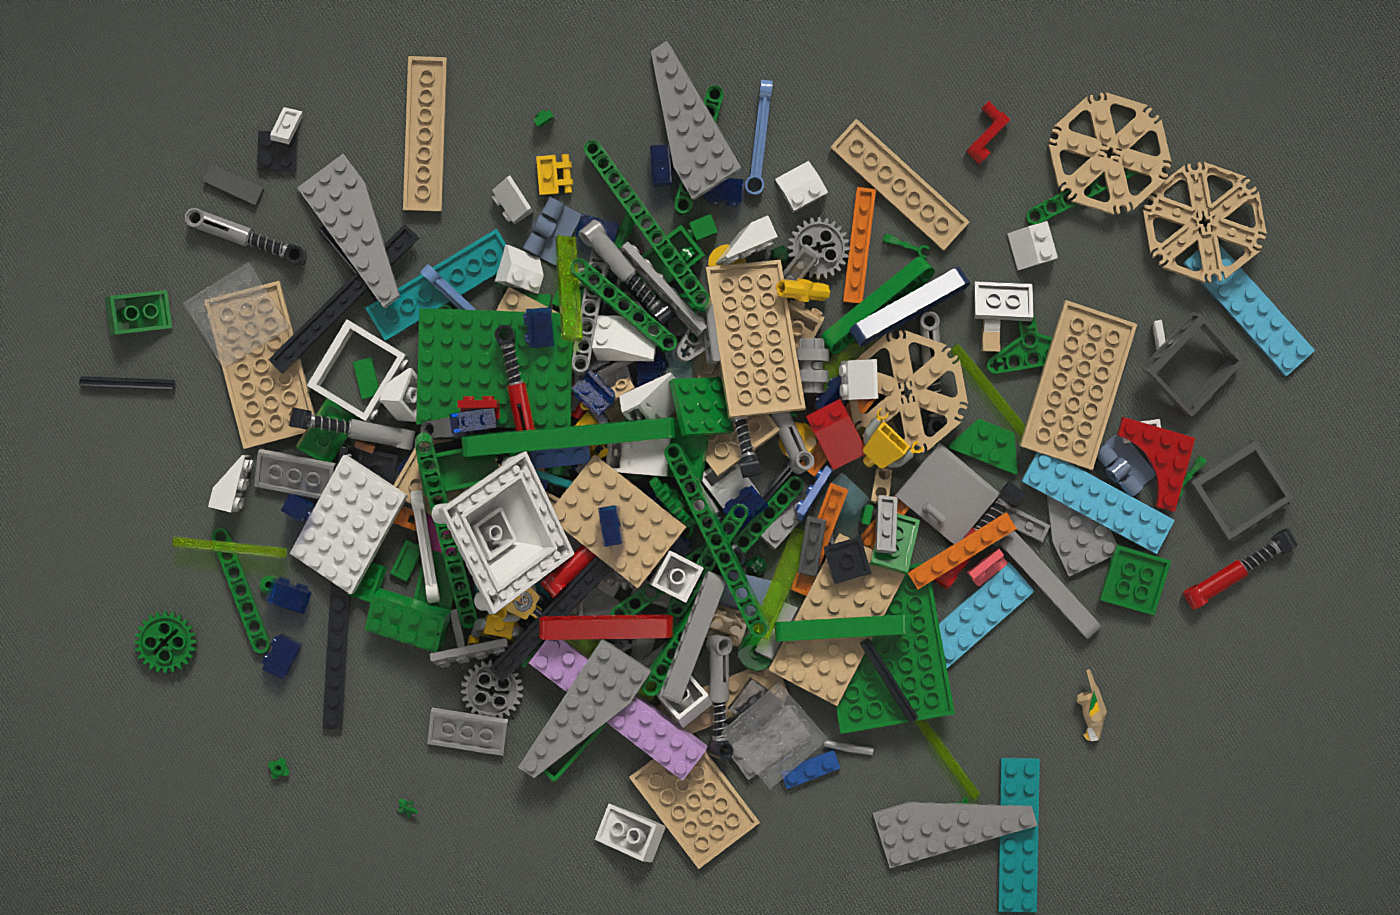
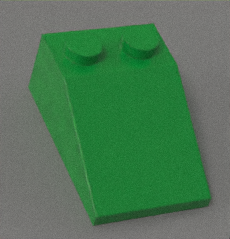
(138, 312)

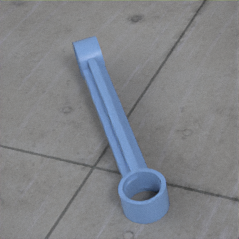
(760, 134)
(445, 288)

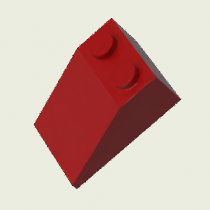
(836, 434)

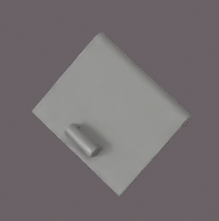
(947, 494)

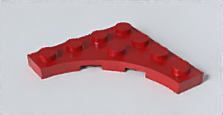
(1167, 454)

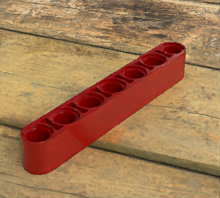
(605, 627)

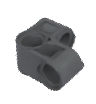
(442, 430)

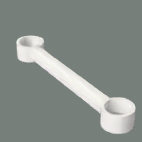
(431, 584)

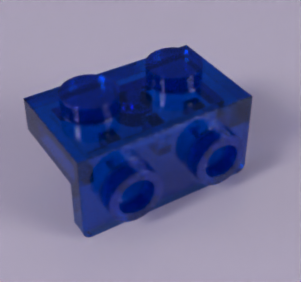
(831, 394)

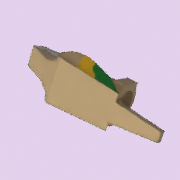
(1093, 710)

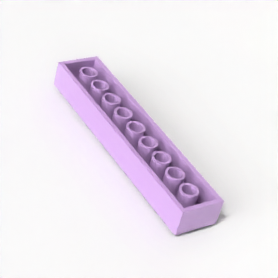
(638, 721)

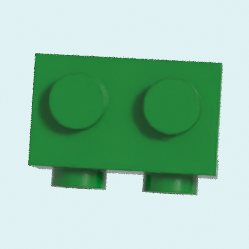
(370, 582)

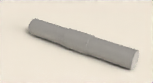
(848, 747)

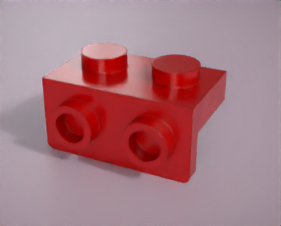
(487, 402)

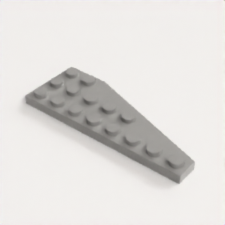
(694, 139)
(347, 212)
(1078, 538)
(597, 695)
(930, 828)

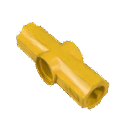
(802, 290)

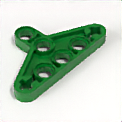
(1021, 350)

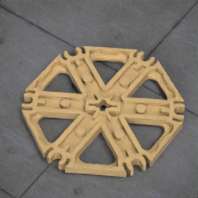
(1115, 165)
(1218, 212)
(920, 381)

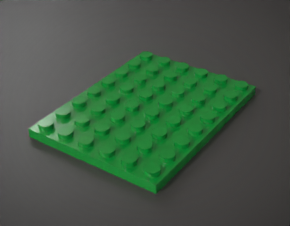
(464, 359)
(912, 659)

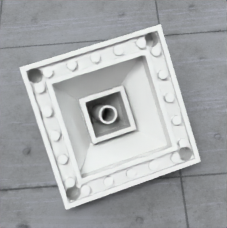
(505, 532)

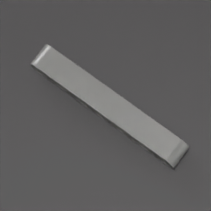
(588, 318)
(1050, 584)
(693, 637)

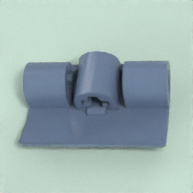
(553, 221)
(1125, 465)
(758, 585)

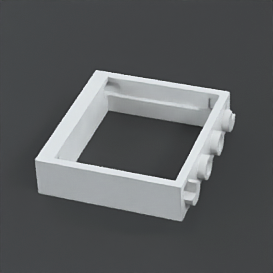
(333, 353)

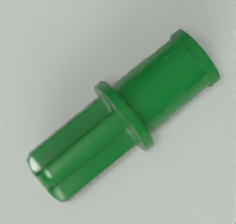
(624, 231)

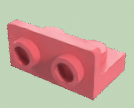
(987, 567)

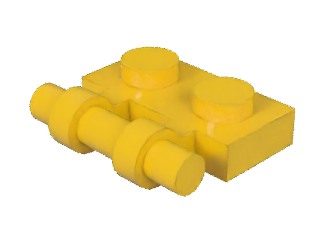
(548, 176)

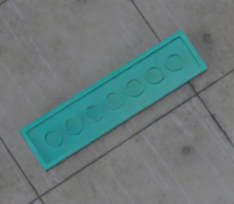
(462, 271)
(1019, 849)

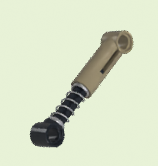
(749, 461)

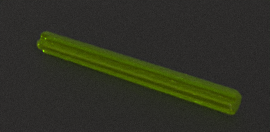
(988, 388)
(229, 547)
(948, 758)

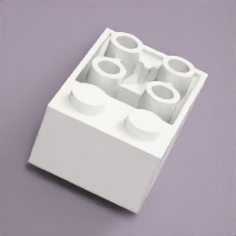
(752, 238)
(649, 400)
(639, 457)
(727, 485)
(229, 490)

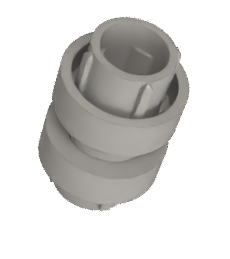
(811, 358)

